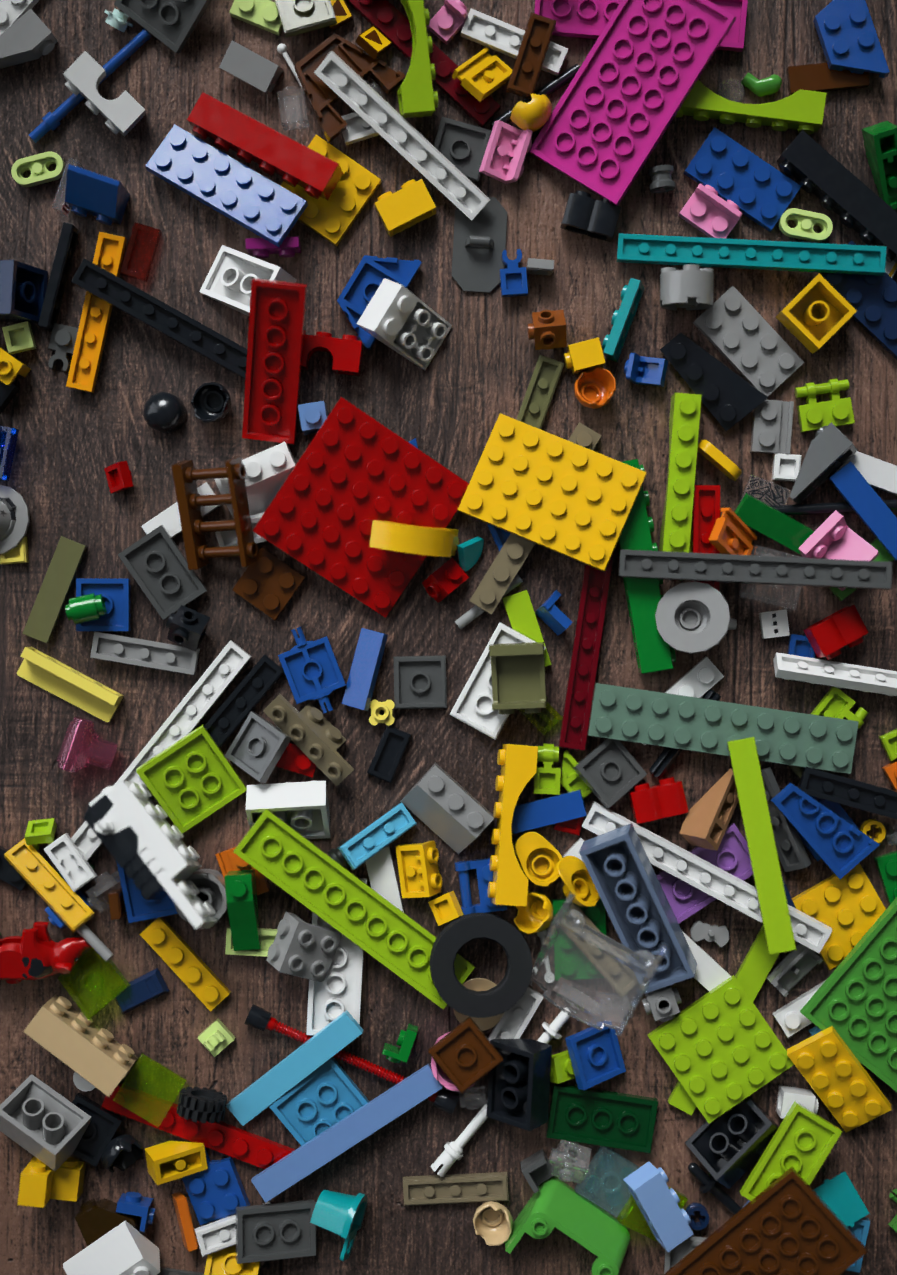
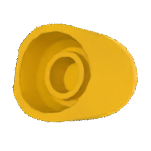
(538, 858)
(577, 881)

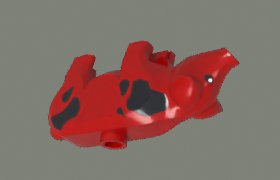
(37, 955)

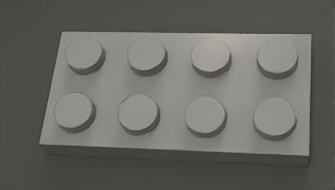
(748, 342)

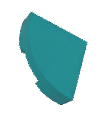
(470, 552)

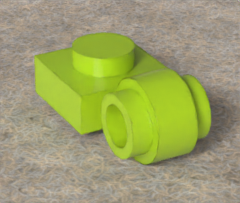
(547, 778)

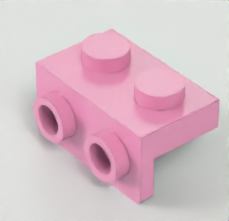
(506, 152)

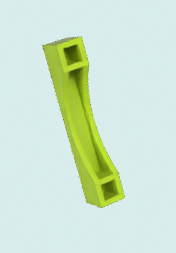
(416, 92)
(798, 111)
(681, 474)

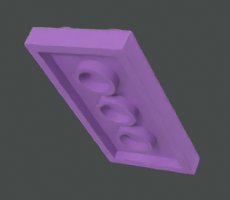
(730, 857)

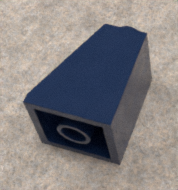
(21, 291)

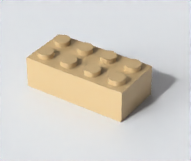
(81, 1044)

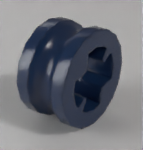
(690, 1209)

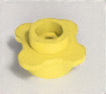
(387, 717)

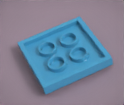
(318, 1102)

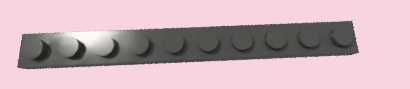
(755, 569)

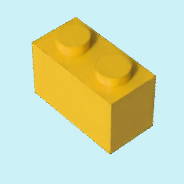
(405, 207)

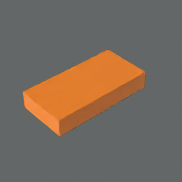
(185, 1221)

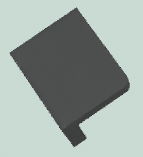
(536, 1169)

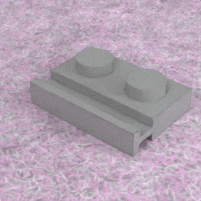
(772, 427)

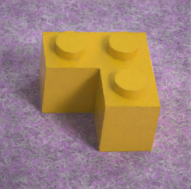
(42, 1183)

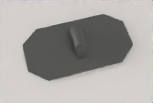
(479, 248)

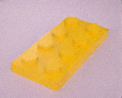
(839, 1079)

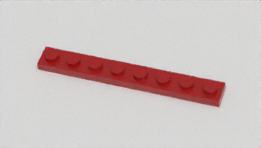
(216, 1136)

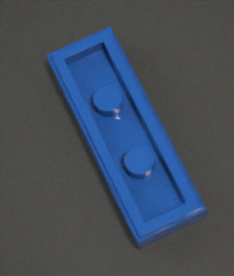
(364, 669)
(548, 811)

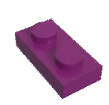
(262, 248)

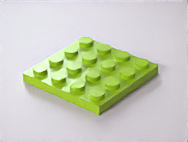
(721, 1049)

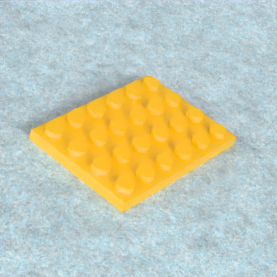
(552, 492)

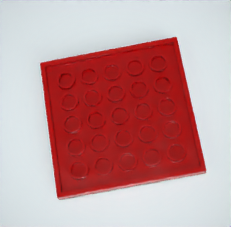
(343, 483)

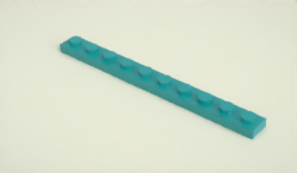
(752, 254)

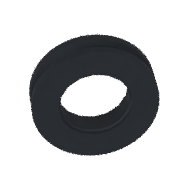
(511, 987)

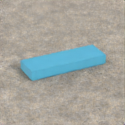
(377, 836)

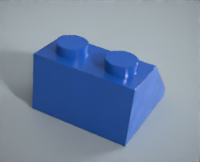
(95, 195)

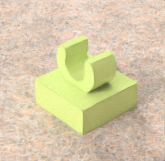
(216, 1037)

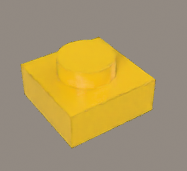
(446, 908)

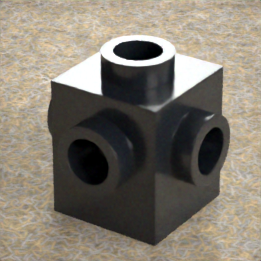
(187, 627)

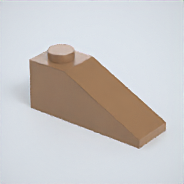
(711, 814)

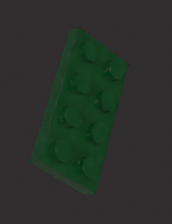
(602, 1118)

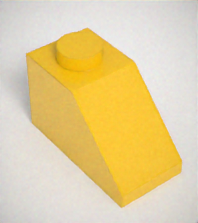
(175, 1160)

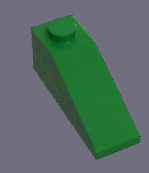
(881, 153)
(243, 909)

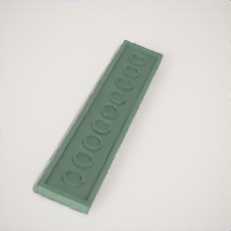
(710, 724)

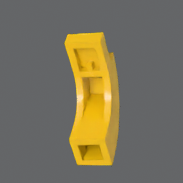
(414, 539)

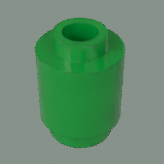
(85, 608)

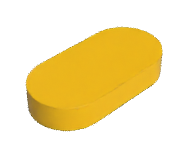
(719, 460)

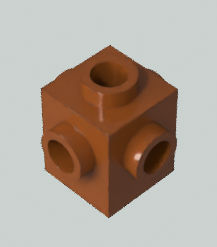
(548, 329)

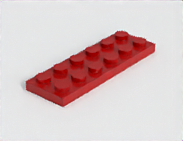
(274, 360)

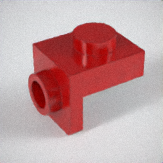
(445, 580)

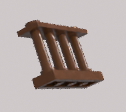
(191, 519)

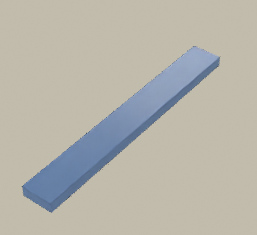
(346, 1133)

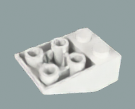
(404, 323)

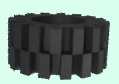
(202, 1105)

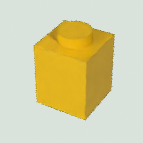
(584, 356)

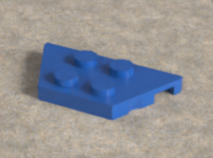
(850, 38)
(365, 283)

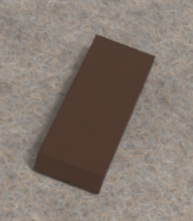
(531, 56)
(822, 79)

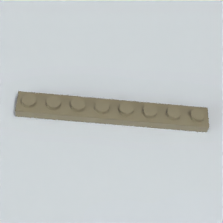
(517, 548)

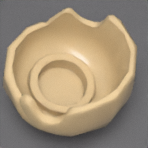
(493, 1223)

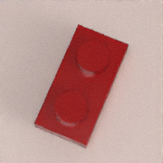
(296, 761)

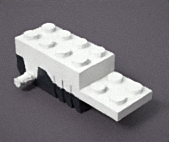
(149, 848)

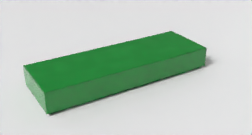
(772, 523)

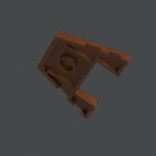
(322, 96)

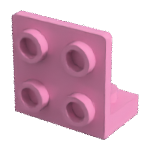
(837, 541)

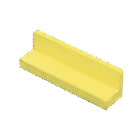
(69, 684)

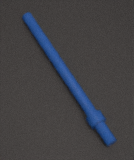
(51, 120)

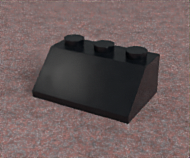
(520, 1083)
(733, 1141)

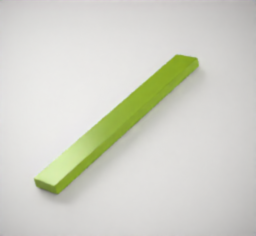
(761, 845)
(751, 977)

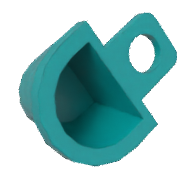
(340, 1215)

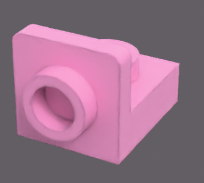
(448, 20)

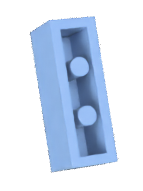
(659, 1206)

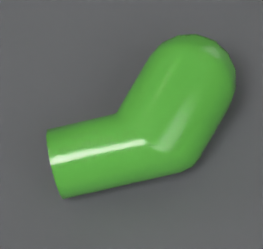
(764, 86)

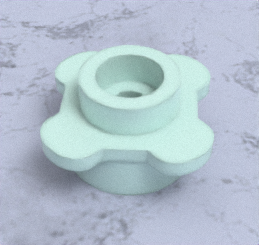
(118, 19)

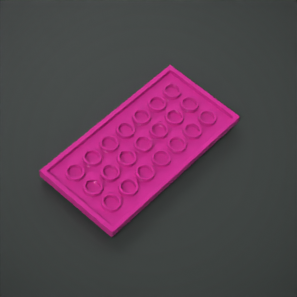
(630, 91)

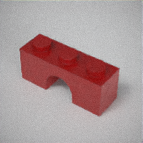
(346, 351)

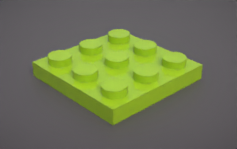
(191, 779)

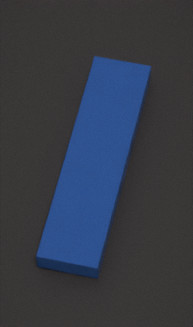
(867, 506)

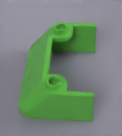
(576, 1217)

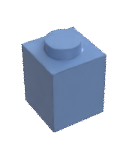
(312, 416)

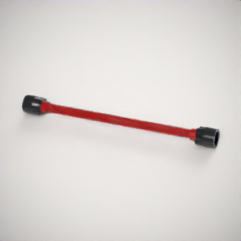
(261, 1019)

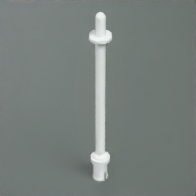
(454, 1149)

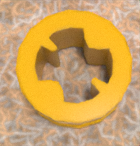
(879, 836)

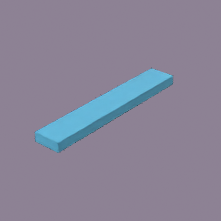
(294, 1068)

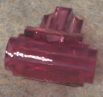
(84, 747)

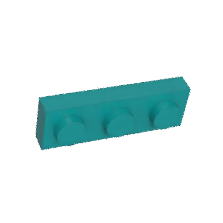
(622, 319)

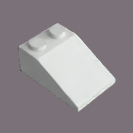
(232, 276)

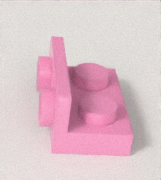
(710, 212)

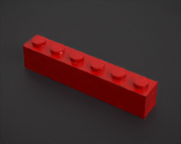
(264, 146)

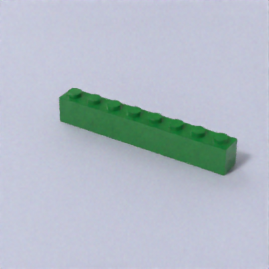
(644, 594)

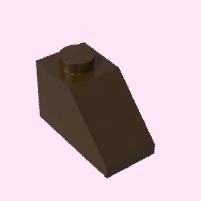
(99, 1218)

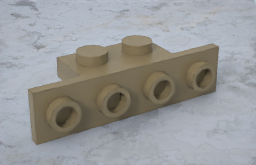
(313, 736)

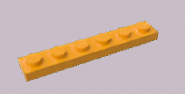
(95, 318)

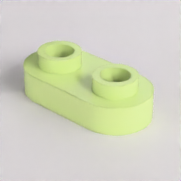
(38, 165)
(804, 225)

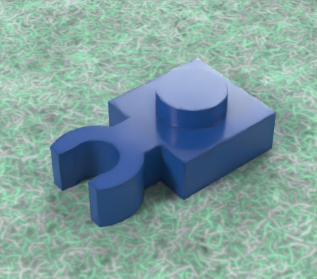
(513, 279)

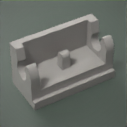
(251, 67)
(793, 968)

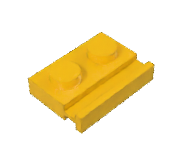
(483, 74)

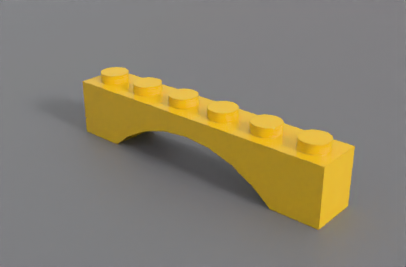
(509, 881)

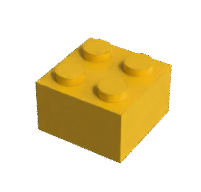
(816, 314)

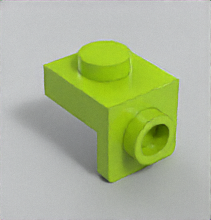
(561, 1068)

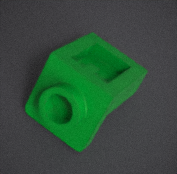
(405, 1041)

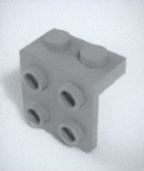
(303, 948)

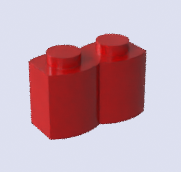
(836, 632)
(658, 801)

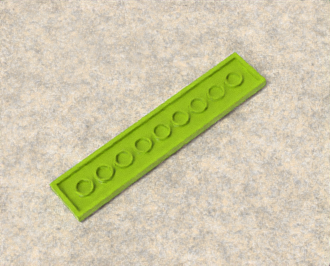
(345, 902)

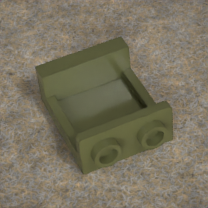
(518, 677)

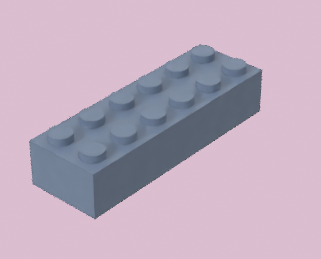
(638, 903)

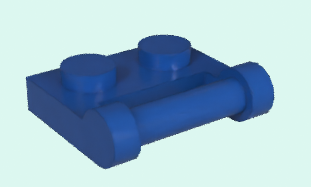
(484, 876)

